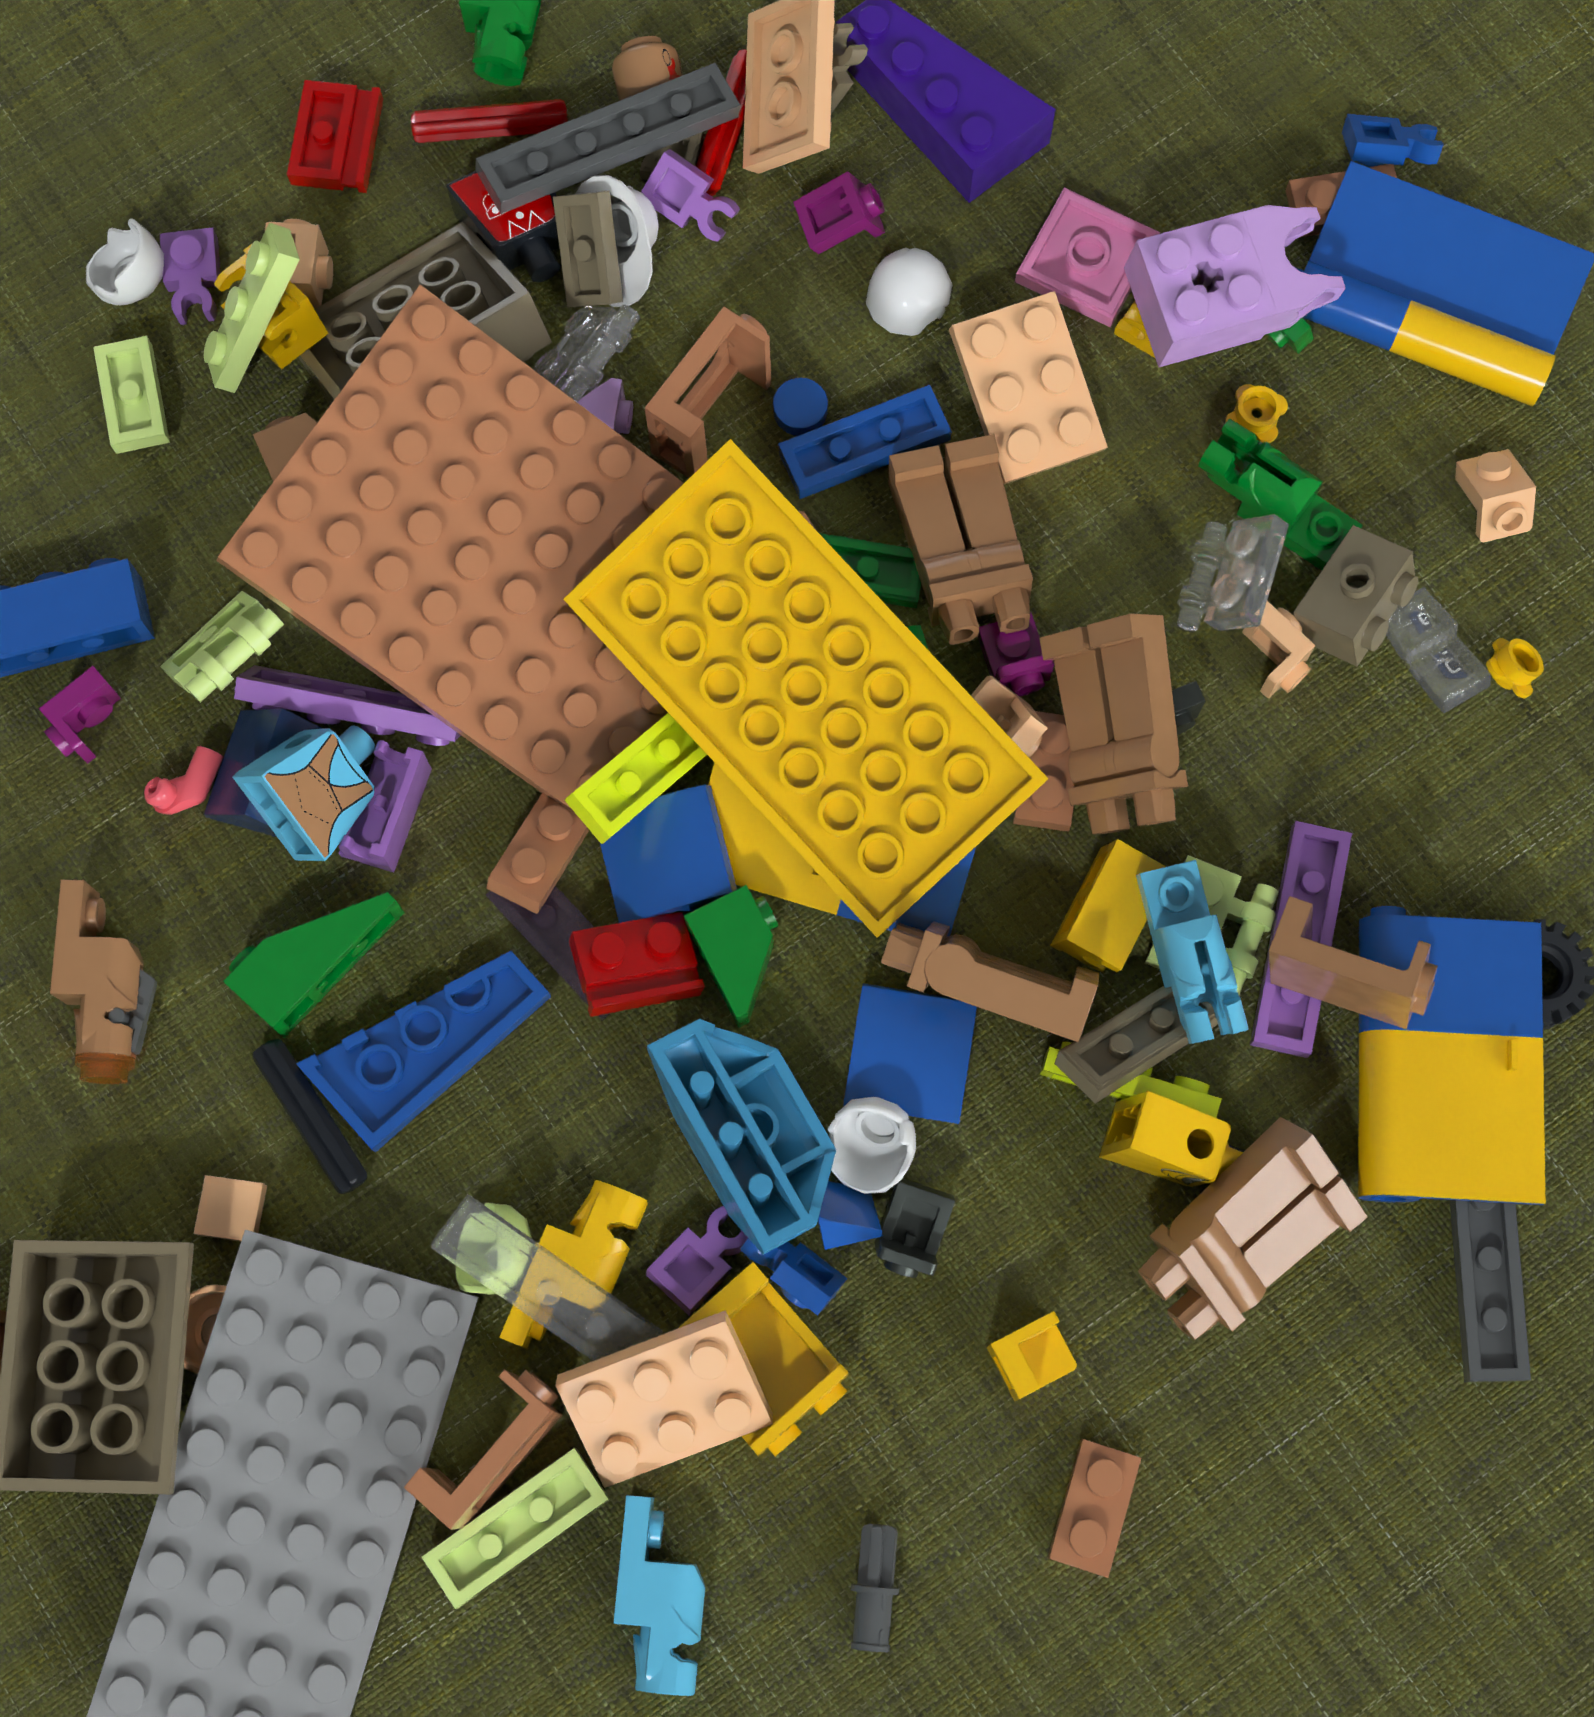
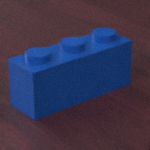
(72, 615)

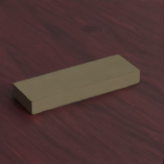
(1126, 1045)

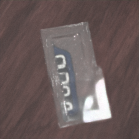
(1433, 653)

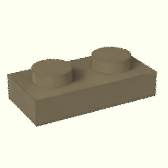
(588, 249)

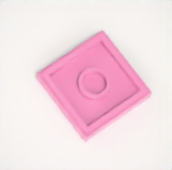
(1083, 257)

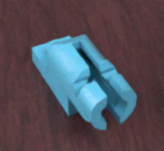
(1191, 950)
(660, 1599)

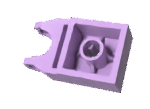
(1224, 282)

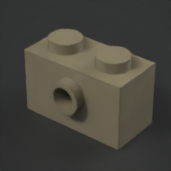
(1357, 595)

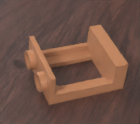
(677, 429)
(461, 1504)

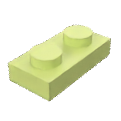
(131, 394)

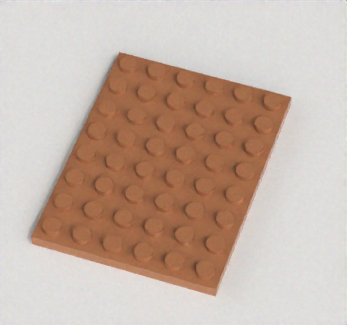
(445, 529)

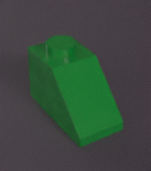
(735, 946)

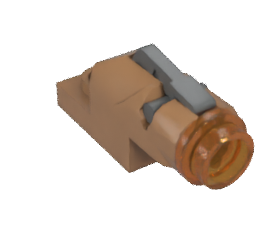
(105, 981)

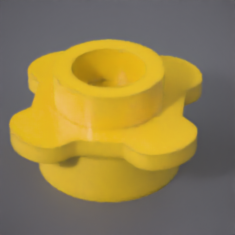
(1261, 399)
(1515, 665)

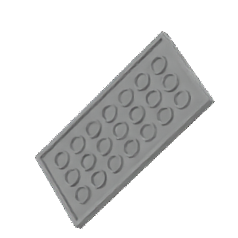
(286, 1491)

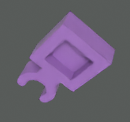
(679, 193)
(190, 268)
(695, 1266)

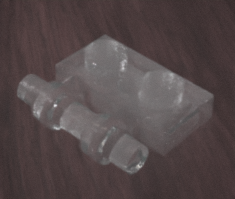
(586, 348)
(1244, 575)

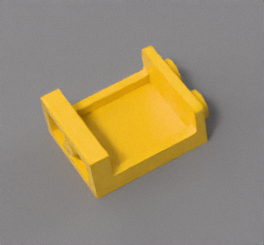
(783, 1353)

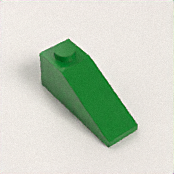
(301, 965)

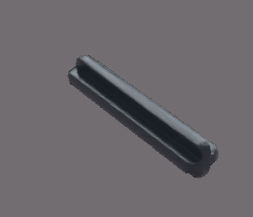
(309, 1116)

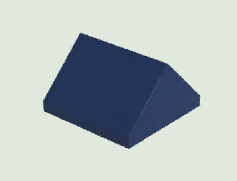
(252, 737)

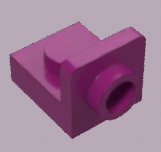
(839, 212)
(1015, 658)
(78, 706)

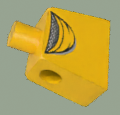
(1168, 1140)

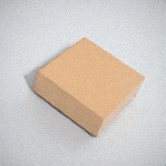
(229, 1208)

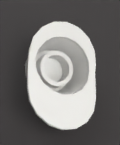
(635, 234)

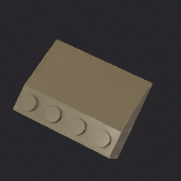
(451, 267)
(93, 1366)

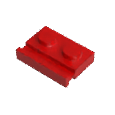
(335, 136)
(636, 963)

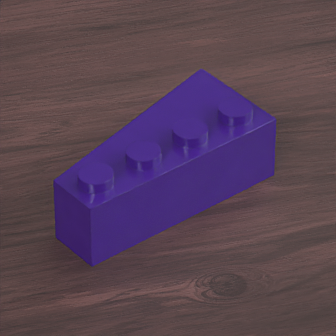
(946, 99)

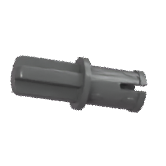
(875, 1588)

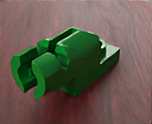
(501, 37)
(1276, 485)

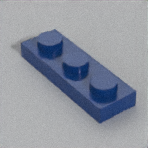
(863, 441)

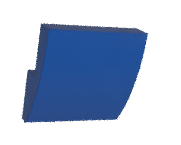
(669, 857)
(911, 1051)

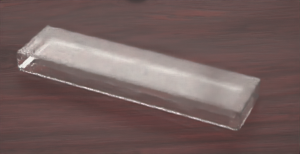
(539, 1282)

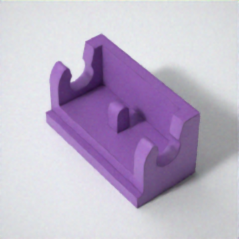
(386, 820)

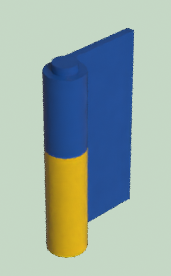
(1447, 283)

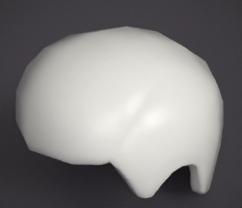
(126, 266)
(908, 291)
(872, 1144)

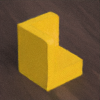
(1032, 1356)

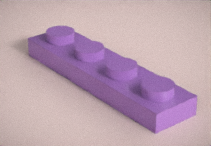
(333, 701)
(1314, 874)

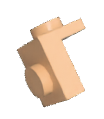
(315, 267)
(1499, 493)
(1285, 644)
(1011, 714)

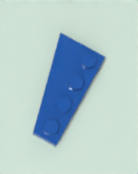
(407, 1061)

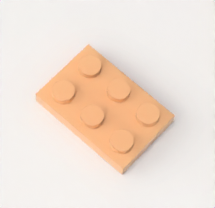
(788, 83)
(1028, 386)
(664, 1399)

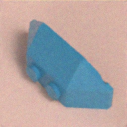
(747, 1129)

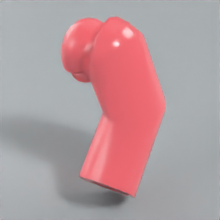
(187, 790)

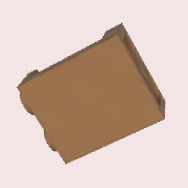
(1345, 977)

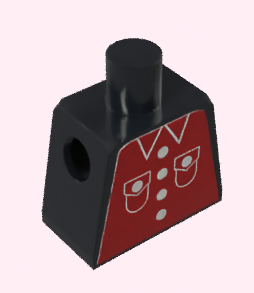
(515, 237)

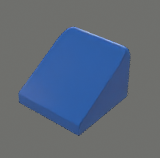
(847, 1216)

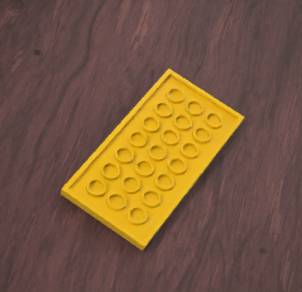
(805, 688)

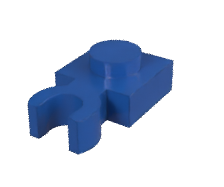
(1384, 141)
(800, 1274)

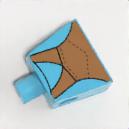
(311, 789)

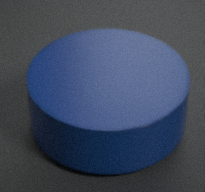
(800, 406)

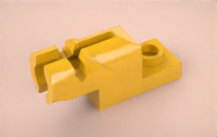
(588, 1249)

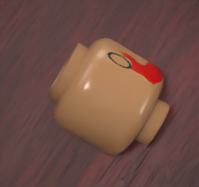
(643, 65)

